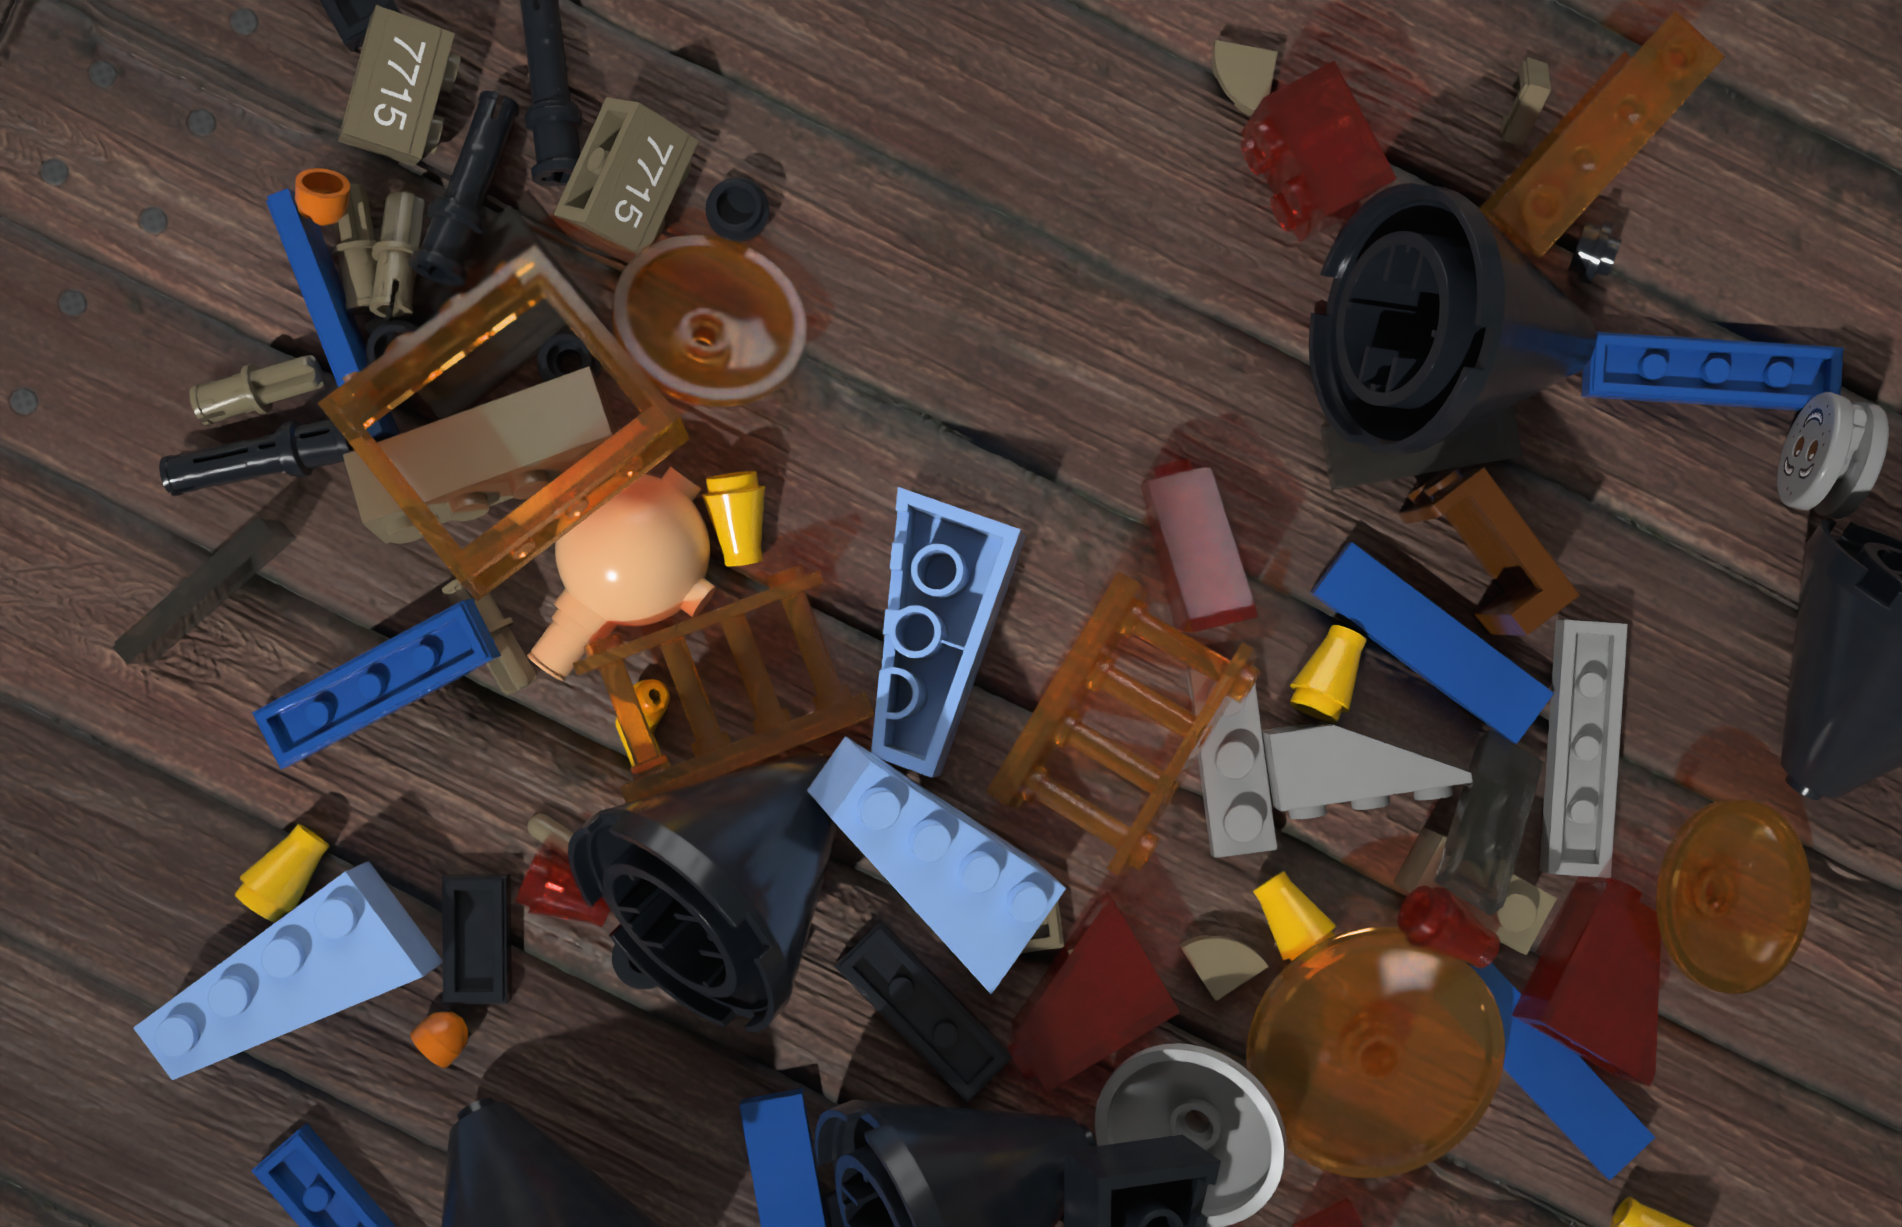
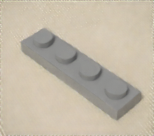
(1583, 748)

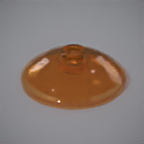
(713, 294)
(1733, 896)

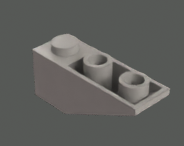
(1332, 765)

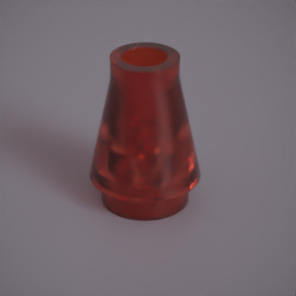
(552, 892)
(1444, 926)

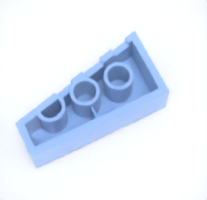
(940, 614)
(949, 868)
(311, 963)

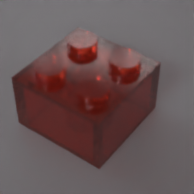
(1315, 152)

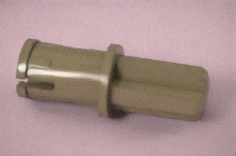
(398, 239)
(354, 251)
(255, 389)
(512, 669)

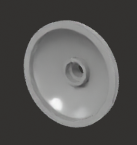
(1155, 1099)

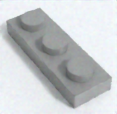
(1234, 775)

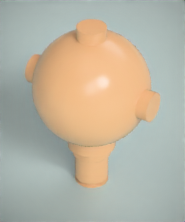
(627, 567)

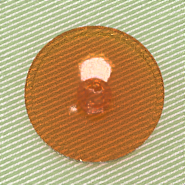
(1376, 1052)

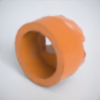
(322, 195)
(441, 1037)

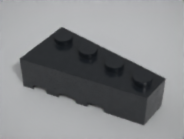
(1138, 1184)

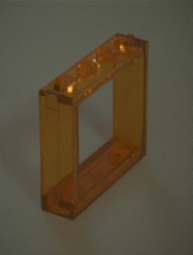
(565, 502)

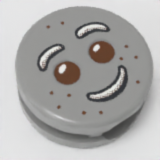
(1832, 455)

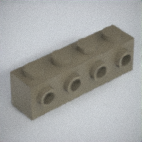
(486, 454)

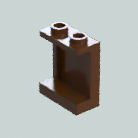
(1503, 544)

